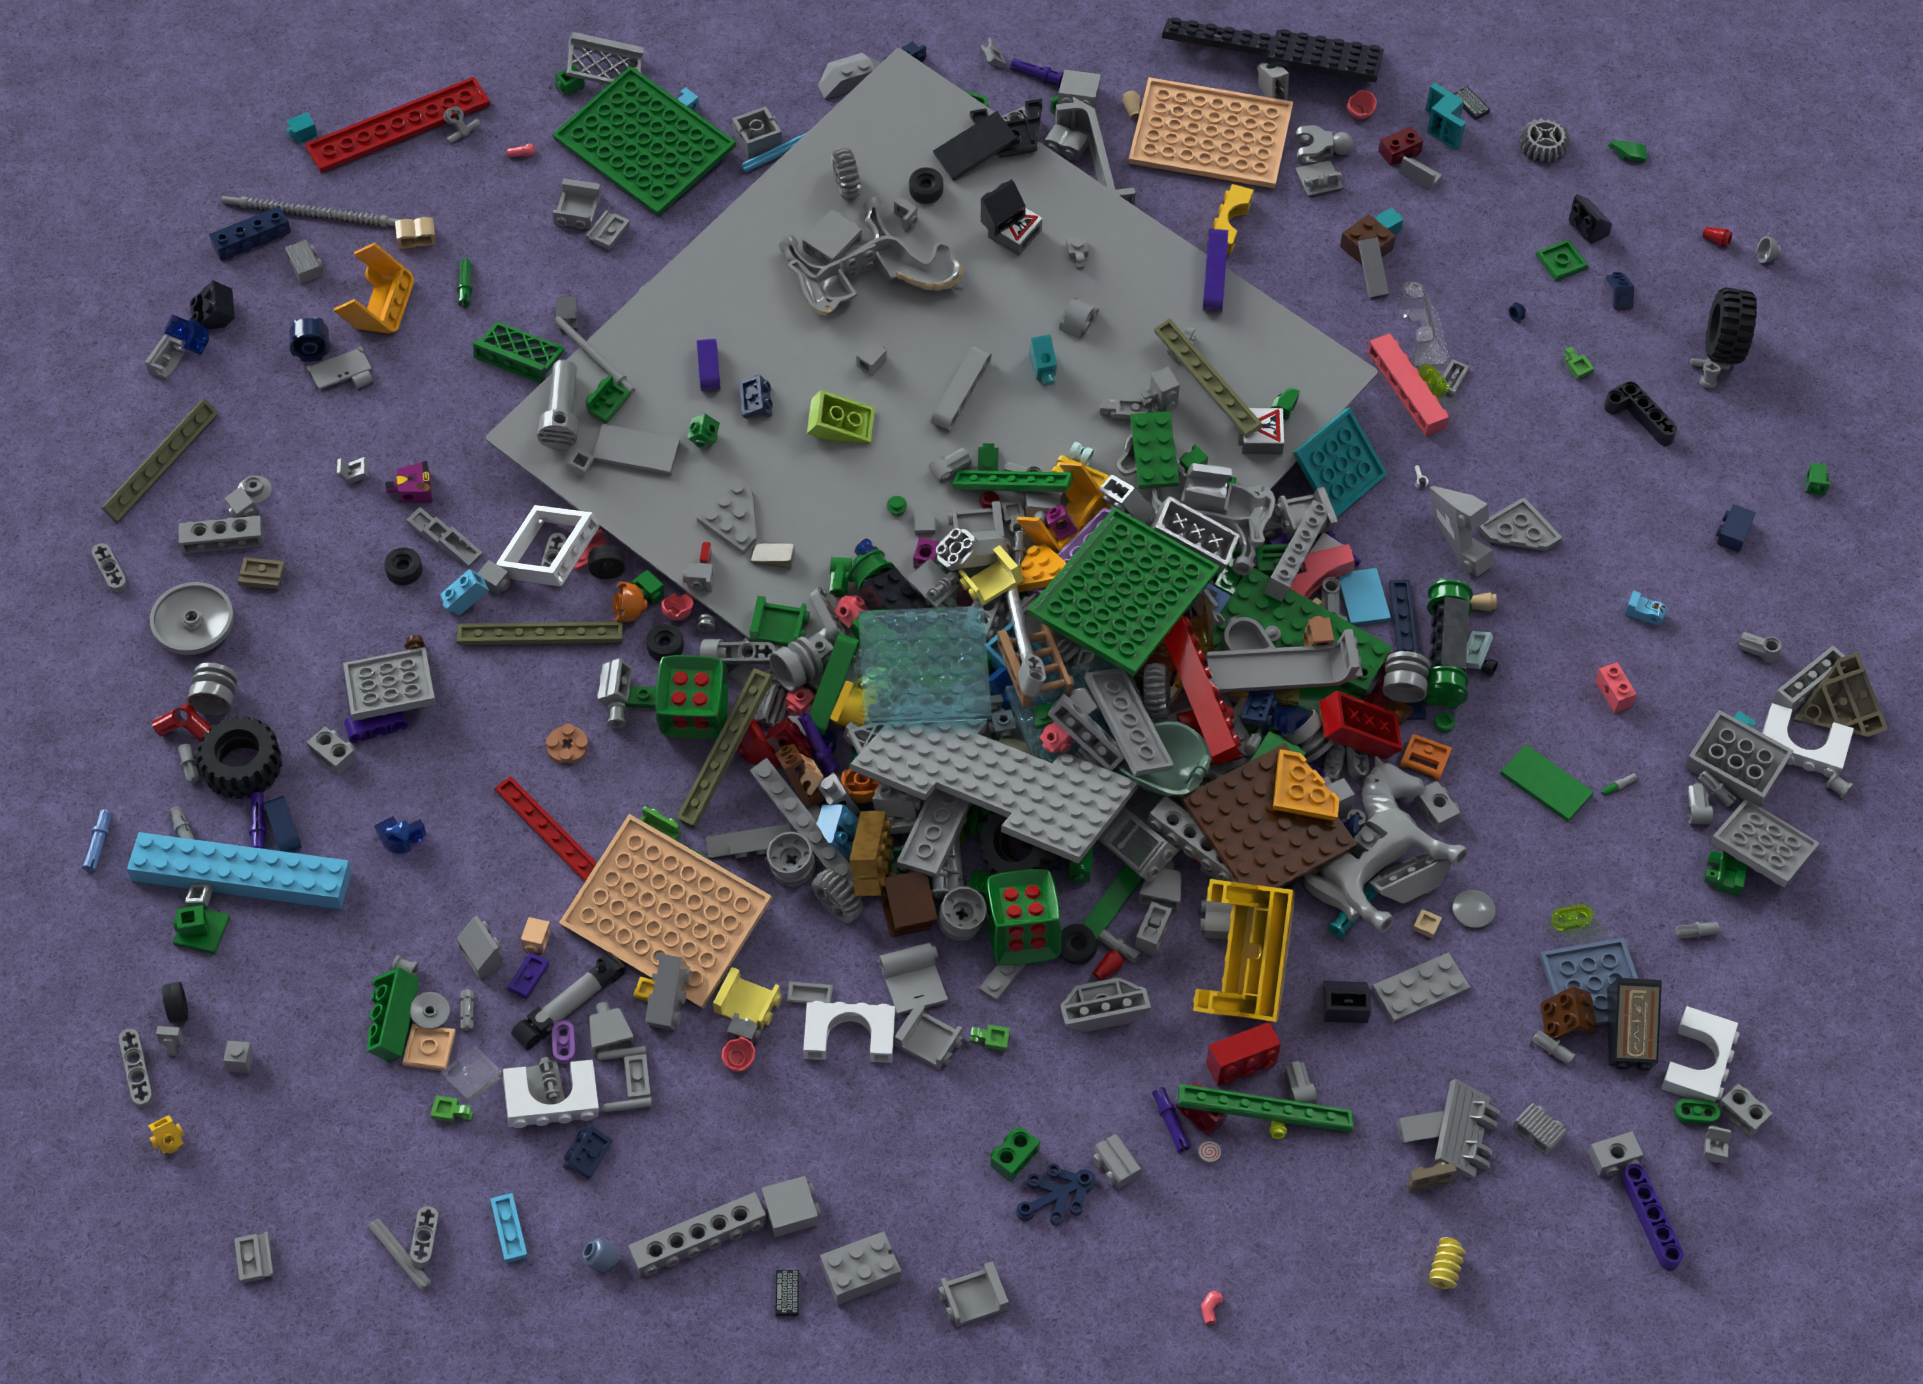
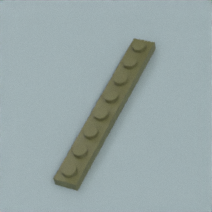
(1208, 378)
(159, 460)
(540, 633)
(725, 747)

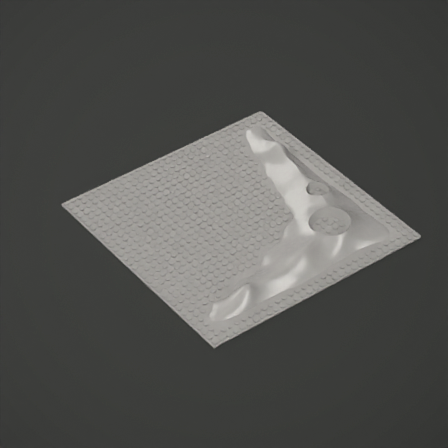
(836, 493)

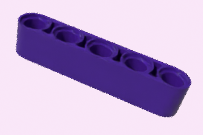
(1215, 270)
(1653, 1207)

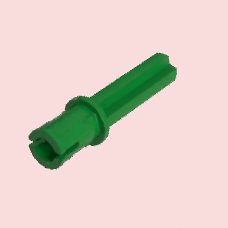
(464, 288)

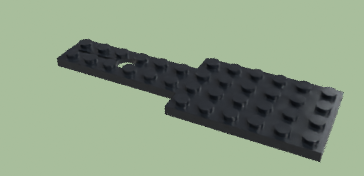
(1285, 49)

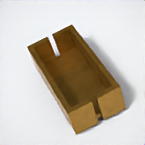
(871, 853)

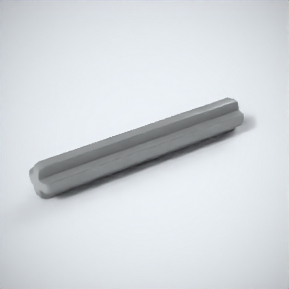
(399, 1254)

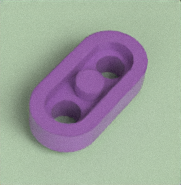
(563, 1043)

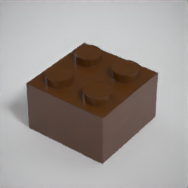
(1366, 229)

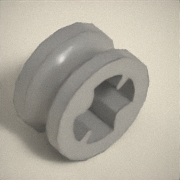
(706, 623)

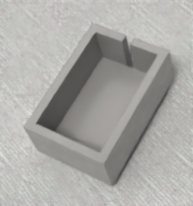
(860, 1268)

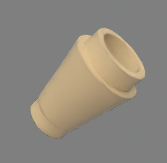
(1132, 103)
(1484, 602)

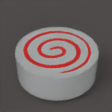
(1209, 1152)

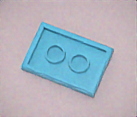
(1364, 597)

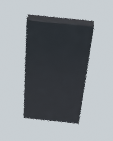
(975, 145)

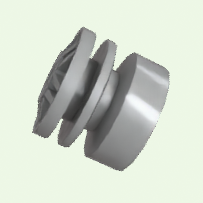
(796, 664)
(1406, 677)
(212, 689)
(1310, 737)
(789, 849)
(969, 905)

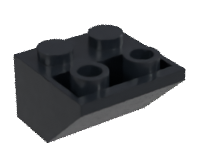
(1002, 208)
(1589, 219)
(213, 306)
(1346, 1001)

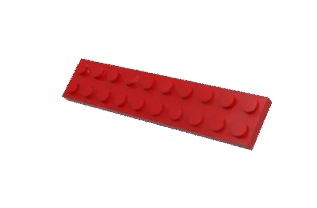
(395, 125)

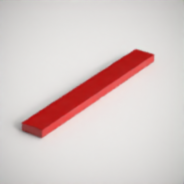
(546, 827)

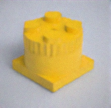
(849, 706)

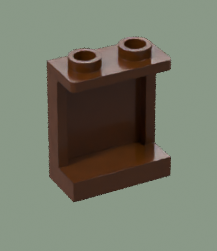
(790, 759)
(910, 900)

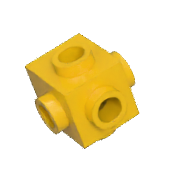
(166, 1135)

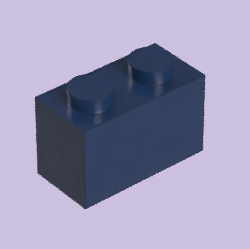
(1736, 527)

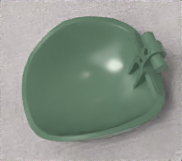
(1190, 760)

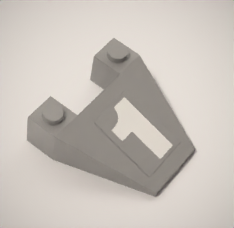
(1457, 517)

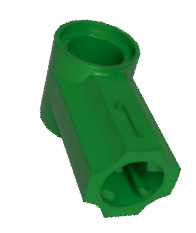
(838, 570)

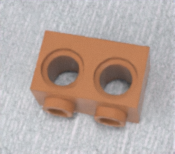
(1318, 632)

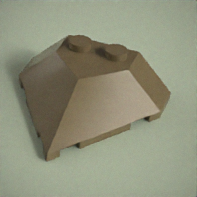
(1846, 699)

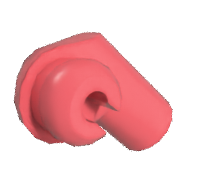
(523, 151)
(1212, 1299)

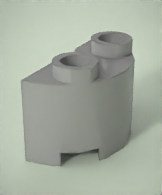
(1077, 317)

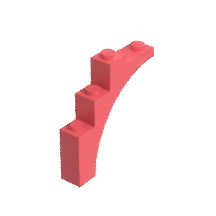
(1321, 565)

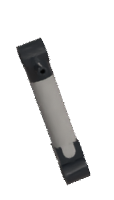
(540, 1021)

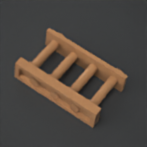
(1013, 661)

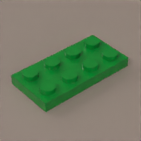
(1154, 450)

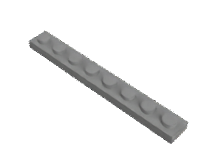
(800, 818)

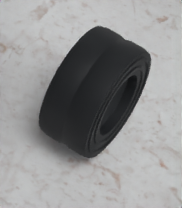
(926, 175)
(400, 556)
(606, 562)
(664, 632)
(1089, 948)
(175, 1002)

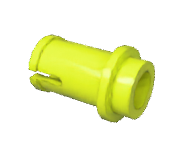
(1277, 1130)

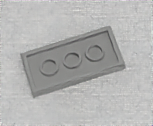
(636, 449)

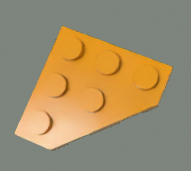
(1039, 568)
(1302, 789)

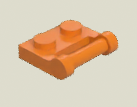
(1427, 751)

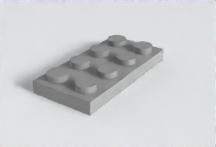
(1421, 987)

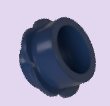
(1517, 311)

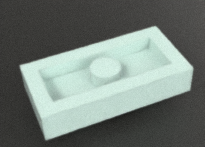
(1477, 648)

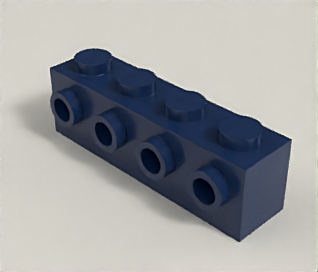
(253, 232)

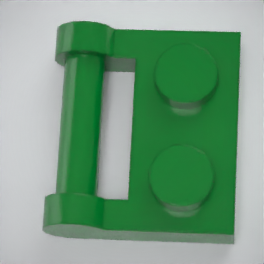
(1268, 562)

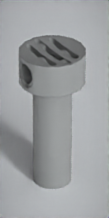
(558, 425)

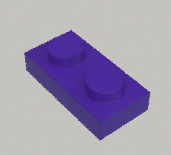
(528, 975)

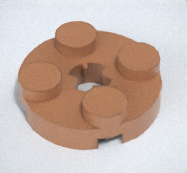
(564, 734)

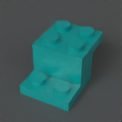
(1445, 116)

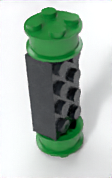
(882, 583)
(1450, 611)

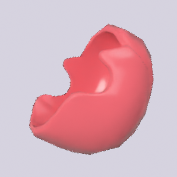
(1360, 102)
(675, 604)
(738, 1050)

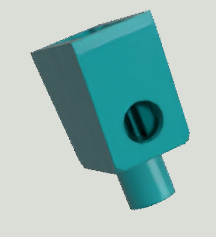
(1043, 359)

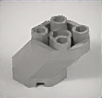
(969, 550)

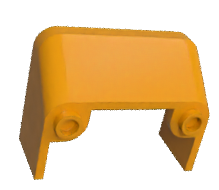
(389, 297)
(1083, 505)

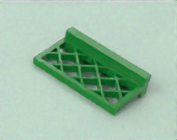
(512, 361)

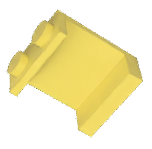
(992, 580)
(746, 999)

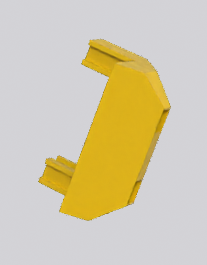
(1254, 953)

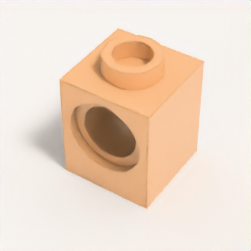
(535, 935)

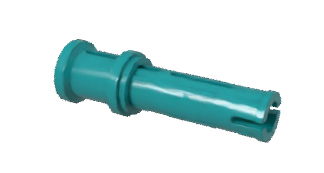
(1342, 923)

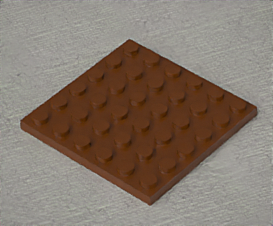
(1255, 840)

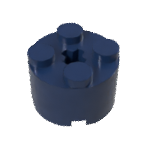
(309, 339)

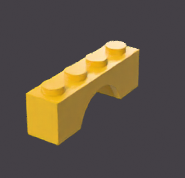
(1236, 203)

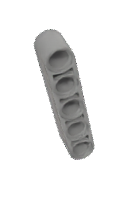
(961, 388)

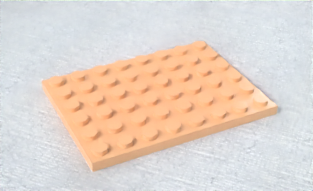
(1211, 132)
(669, 901)

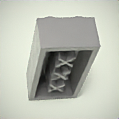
(1196, 532)

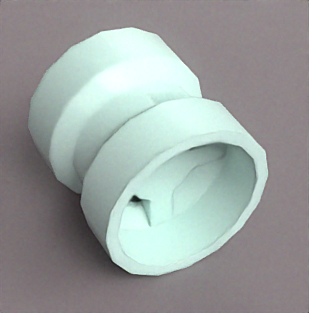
(1081, 454)

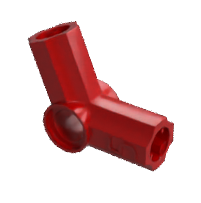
(172, 720)

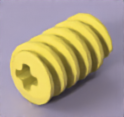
(1446, 1264)

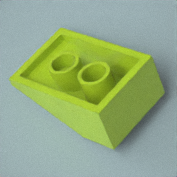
(840, 419)

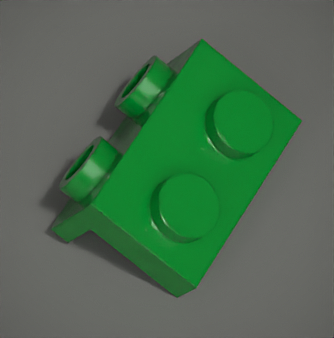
(606, 399)

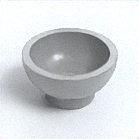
(1769, 248)

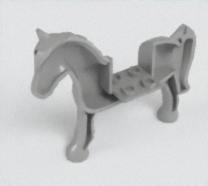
(1241, 511)
(1344, 877)

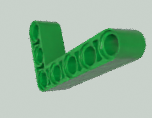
(833, 680)

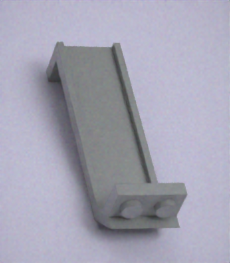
(1083, 118)
(1286, 666)

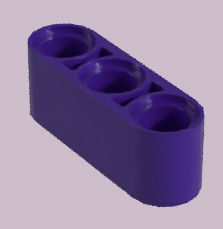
(708, 364)
(374, 726)

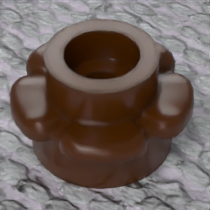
(414, 642)

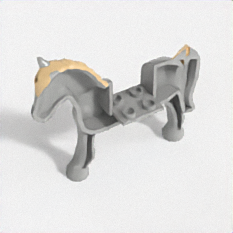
(829, 284)

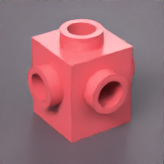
(848, 609)
(799, 701)
(1056, 739)

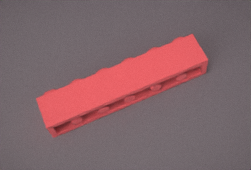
(1408, 384)

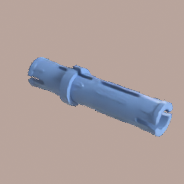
(99, 832)

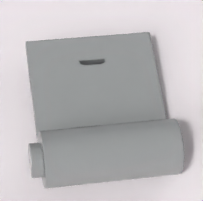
(913, 977)

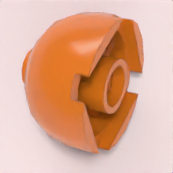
(630, 600)
(859, 786)

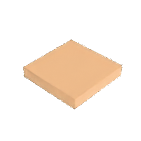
(429, 1047)

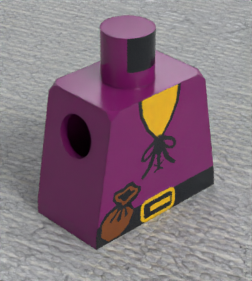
(412, 483)

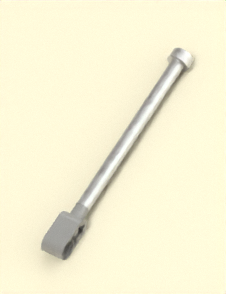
(1032, 670)

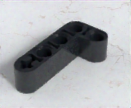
(1644, 409)

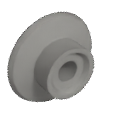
(260, 492)
(426, 1002)

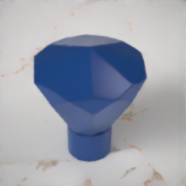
(400, 830)

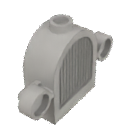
(1247, 634)

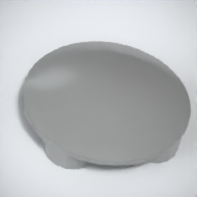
(1473, 909)

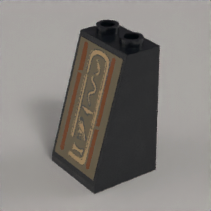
(1634, 1022)

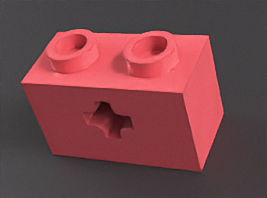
(1615, 687)

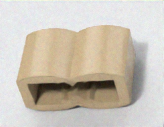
(415, 232)

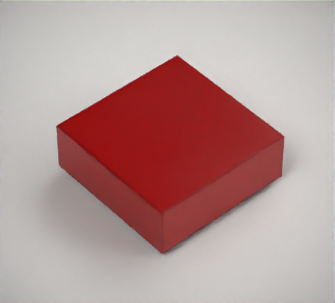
(706, 552)

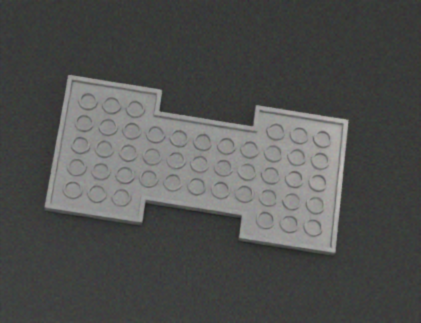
(1045, 803)

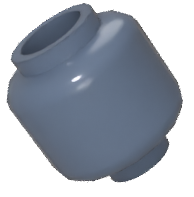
(600, 1255)

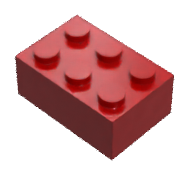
(1243, 1054)

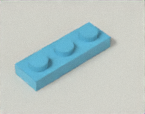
(508, 1228)

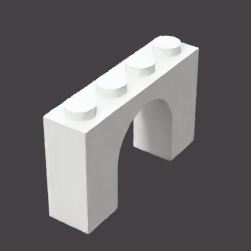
(1823, 760)
(823, 1017)
(1719, 1036)
(525, 1110)

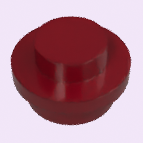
(987, 498)

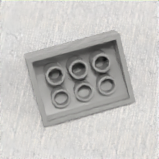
(1739, 758)

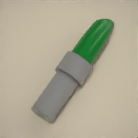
(1620, 784)

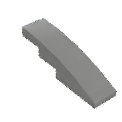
(443, 537)

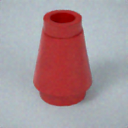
(1718, 235)
(1108, 965)

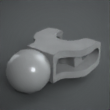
(1321, 144)

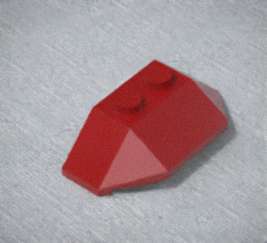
(755, 747)

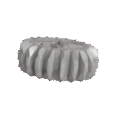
(1544, 143)
(846, 173)
(1157, 691)
(837, 896)

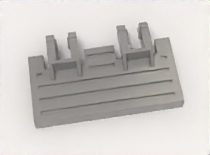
(1460, 1135)

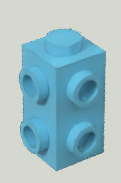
(464, 592)

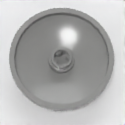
(191, 618)

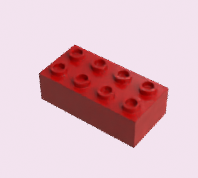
(1360, 725)

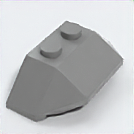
(845, 74)
(1411, 878)
(1104, 1005)

